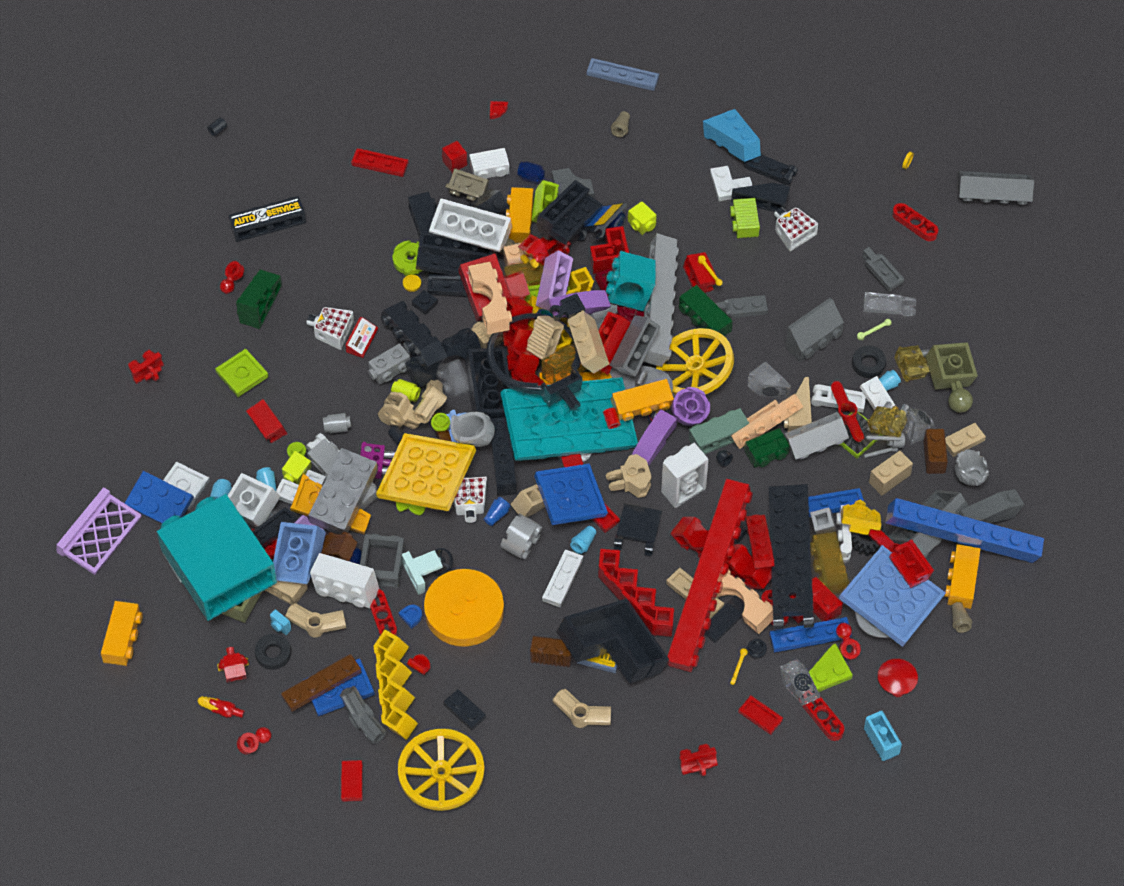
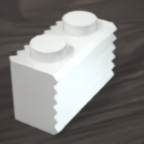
(489, 163)

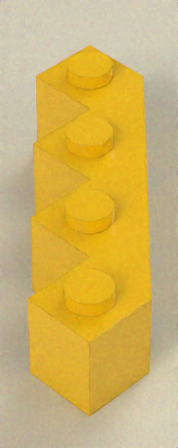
(579, 281)
(391, 677)

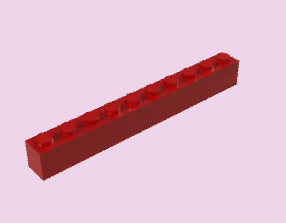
(708, 576)

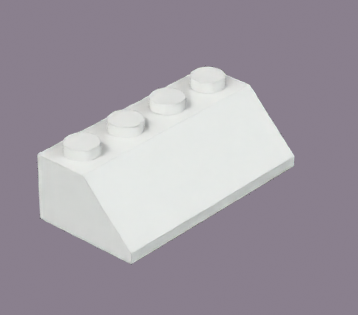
(471, 225)

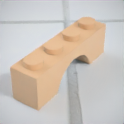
(484, 281)
(756, 612)

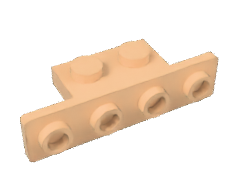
(766, 419)

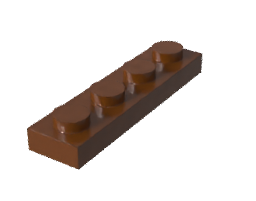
(321, 682)

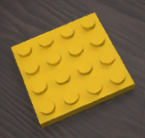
(426, 472)

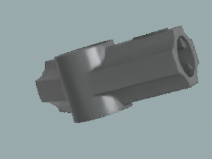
(362, 715)

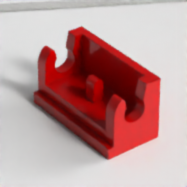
(698, 273)
(266, 421)
(911, 563)

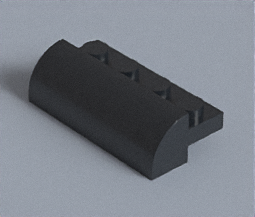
(568, 213)
(445, 254)

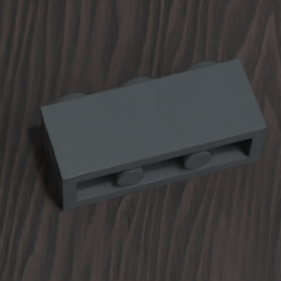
(635, 345)

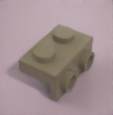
(467, 184)

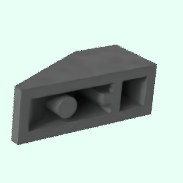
(995, 508)

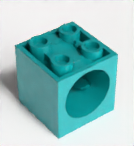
(631, 280)

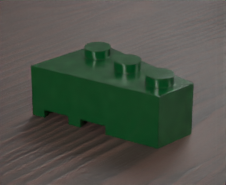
(258, 298)

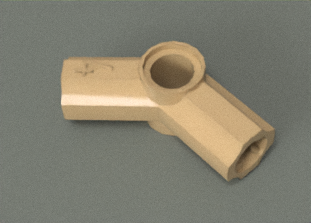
(432, 399)
(305, 618)
(571, 707)

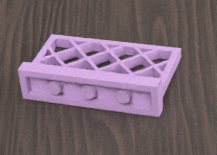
(83, 525)

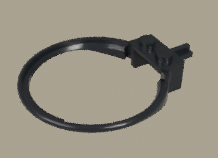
(560, 390)

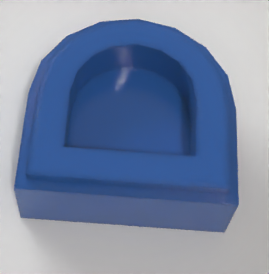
(411, 615)

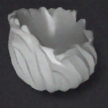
(971, 468)

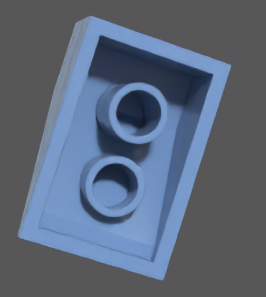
(297, 551)

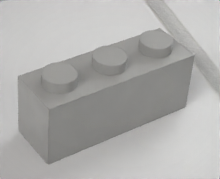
(816, 436)

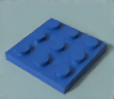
(570, 494)

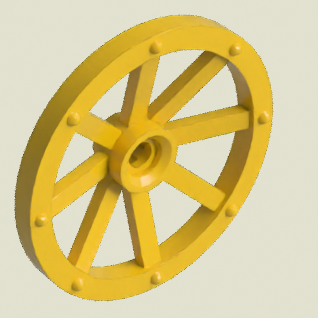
(697, 364)
(441, 765)

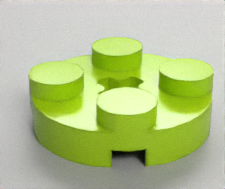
(400, 258)

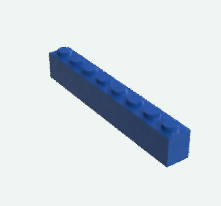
(964, 530)

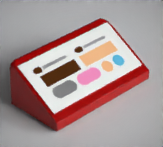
(361, 338)

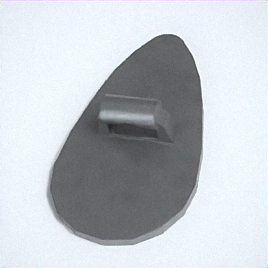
(644, 376)

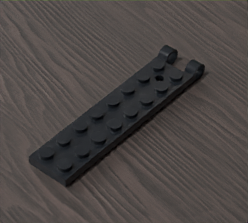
(791, 554)

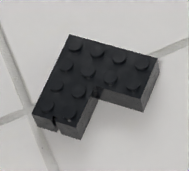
(615, 631)

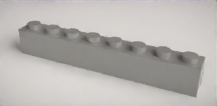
(659, 306)

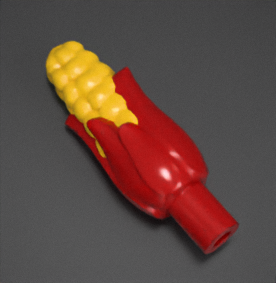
(221, 707)

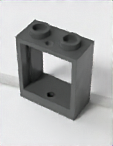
(385, 578)

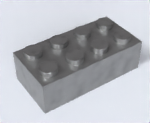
(343, 492)

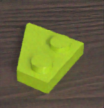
(830, 670)

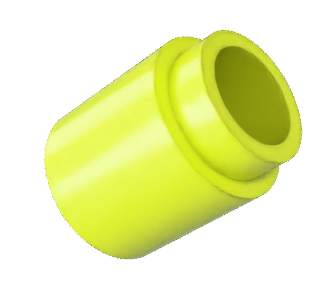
(407, 388)

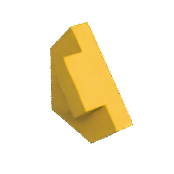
(860, 517)

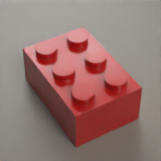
(480, 300)

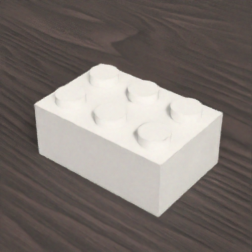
(684, 475)
(344, 580)

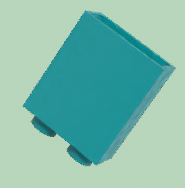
(216, 556)

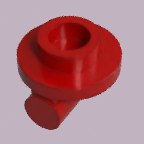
(419, 663)

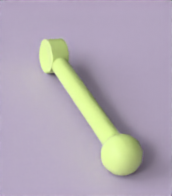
(861, 335)

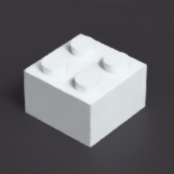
(253, 499)

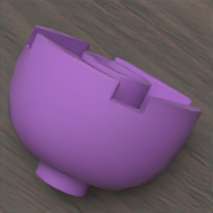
(690, 406)

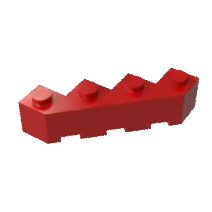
(520, 361)
(691, 534)
(624, 585)

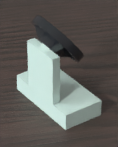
(425, 564)

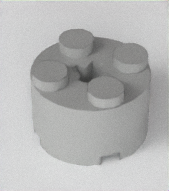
(521, 535)

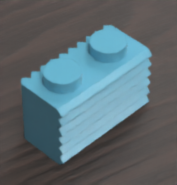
(882, 735)

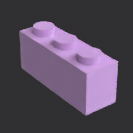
(554, 278)

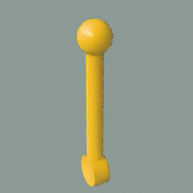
(701, 259)
(743, 652)

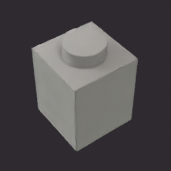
(823, 521)

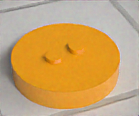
(464, 607)

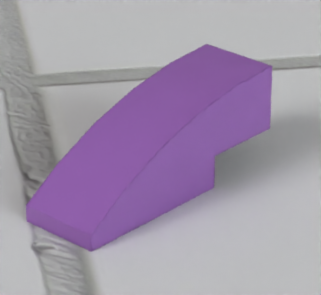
(592, 300)
(655, 436)

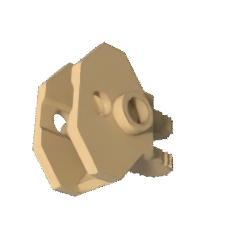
(398, 411)
(634, 477)

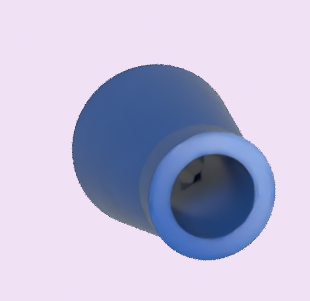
(497, 510)

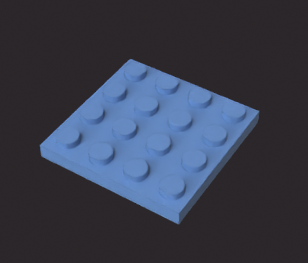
(887, 600)

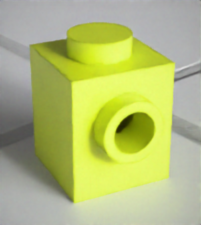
(642, 218)
(296, 467)

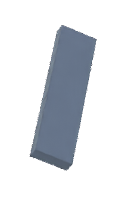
(622, 74)

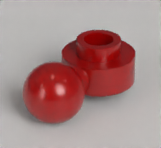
(233, 272)
(844, 631)
(262, 735)

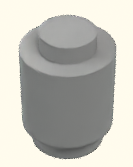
(337, 423)

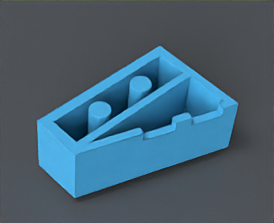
(734, 134)

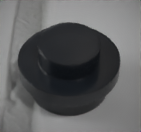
(757, 648)

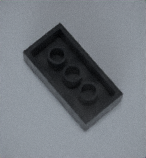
(483, 384)

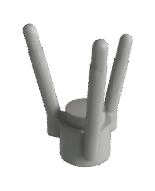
(892, 441)

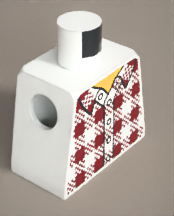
(794, 227)
(332, 326)
(471, 498)

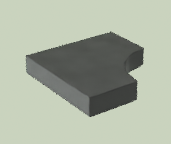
(565, 177)

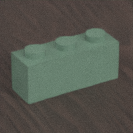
(717, 431)

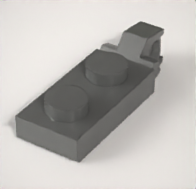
(882, 269)
(744, 306)

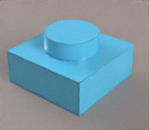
(280, 622)

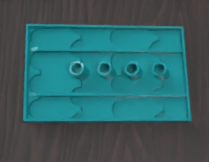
(557, 431)

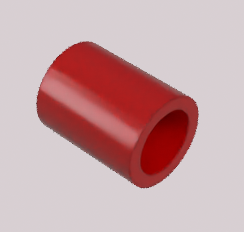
(611, 418)

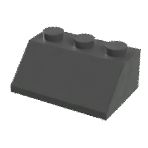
(814, 330)

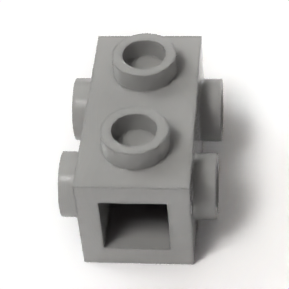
(388, 364)

